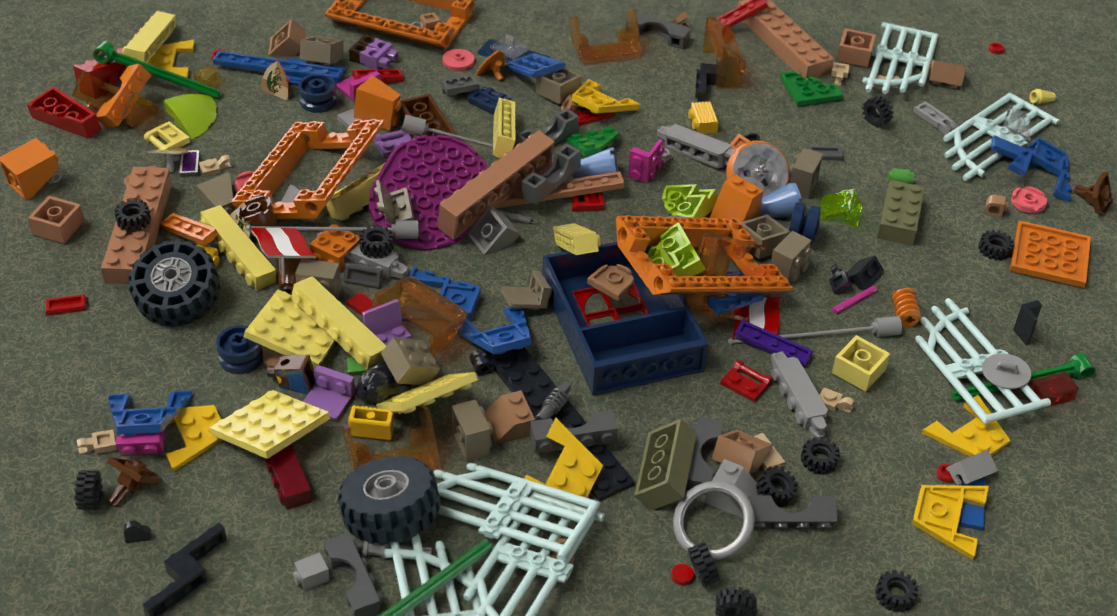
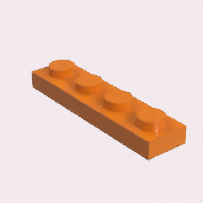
(189, 229)

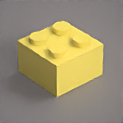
(860, 363)

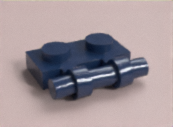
(486, 98)

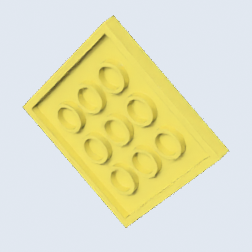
(289, 330)
(425, 394)
(269, 423)

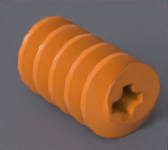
(906, 307)

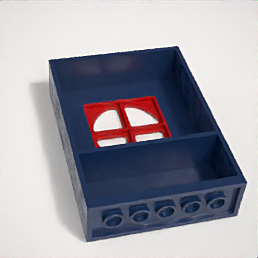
(629, 350)

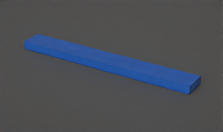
(261, 64)

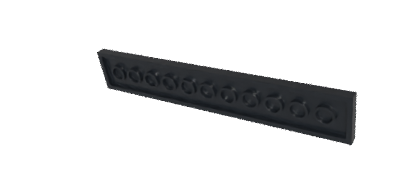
(524, 374)

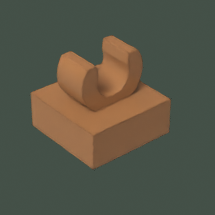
(429, 20)
(680, 20)
(572, 106)

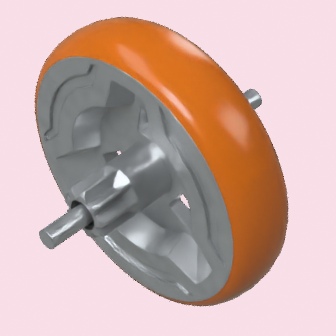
(748, 157)

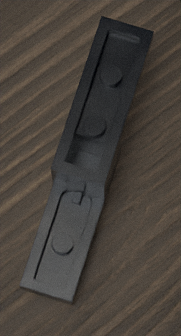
(705, 76)
(185, 571)

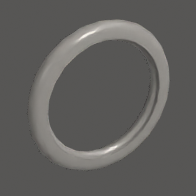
(736, 493)

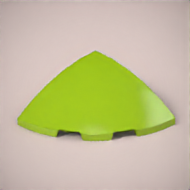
(192, 113)
(689, 200)
(677, 252)

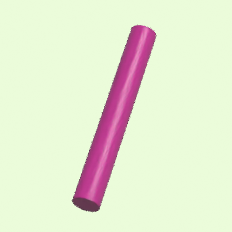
(853, 300)

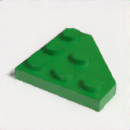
(809, 90)
(594, 140)

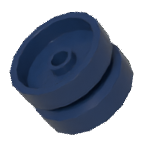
(317, 93)
(807, 224)
(236, 352)

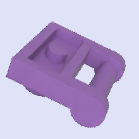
(388, 147)

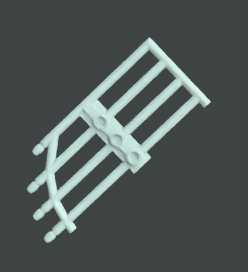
(896, 55)
(991, 127)
(969, 367)
(510, 503)
(520, 557)
(441, 562)

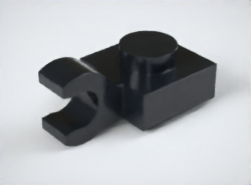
(840, 281)

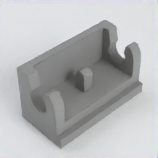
(973, 468)

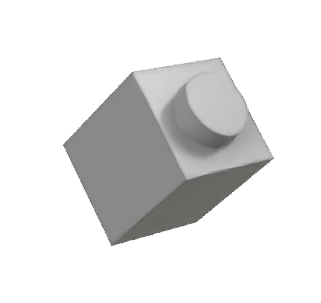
(311, 572)

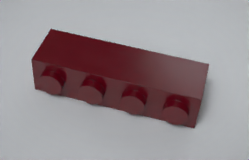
(288, 478)

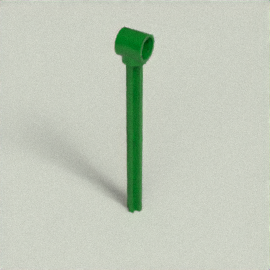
(106, 52)
(1077, 366)
(439, 580)

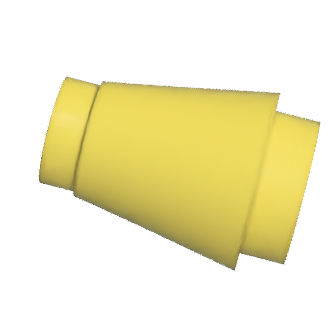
(1041, 96)

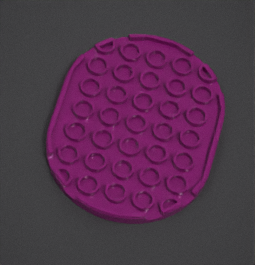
(431, 172)

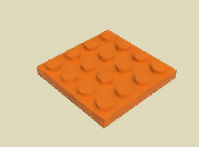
(1051, 254)

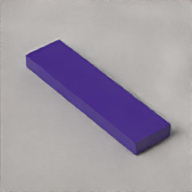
(771, 342)

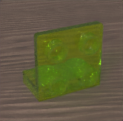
(842, 203)

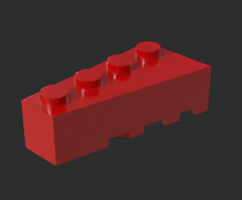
(106, 72)
(64, 113)

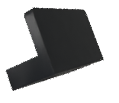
(865, 272)
(1027, 321)

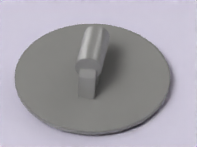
(1006, 371)

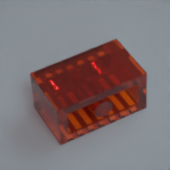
(1056, 387)

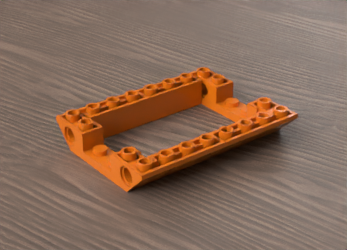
(444, 33)
(289, 151)
(638, 232)

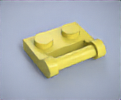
(170, 134)

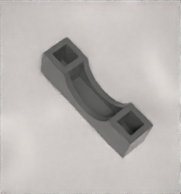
(675, 34)
(563, 125)
(565, 163)
(597, 431)
(706, 438)
(820, 513)
(344, 555)

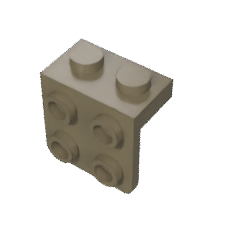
(394, 205)
(533, 297)

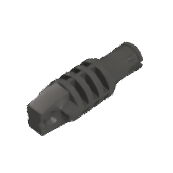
(554, 401)

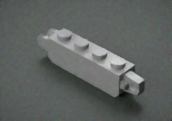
(696, 145)
(389, 263)
(800, 393)

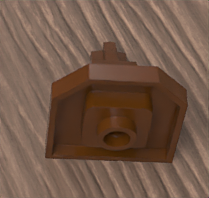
(1098, 194)
(130, 478)

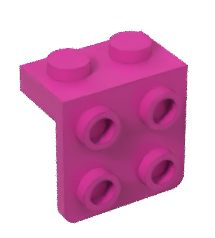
(350, 85)
(644, 164)
(141, 443)

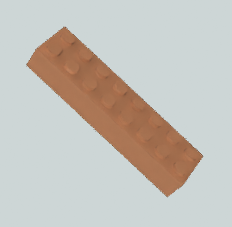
(790, 41)
(494, 184)
(125, 247)

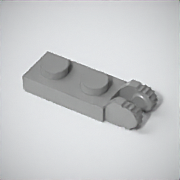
(935, 117)

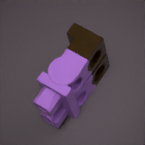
(372, 52)

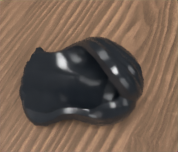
(379, 384)

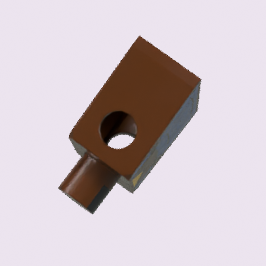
(293, 373)

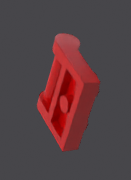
(591, 202)
(744, 385)

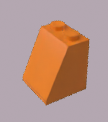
(377, 102)
(29, 167)
(738, 200)

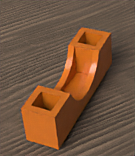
(133, 80)

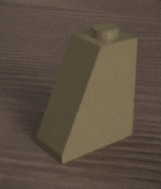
(217, 192)

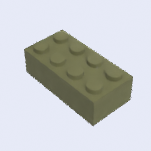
(901, 212)
(665, 465)

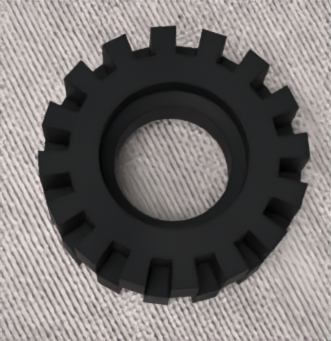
(882, 106)
(128, 208)
(381, 248)
(992, 251)
(820, 446)
(783, 479)
(88, 489)
(703, 564)
(894, 601)
(735, 602)

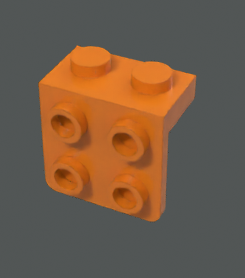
(333, 246)

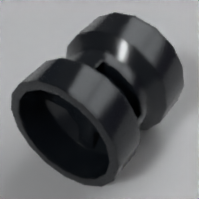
(481, 361)

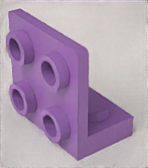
(386, 322)
(331, 391)

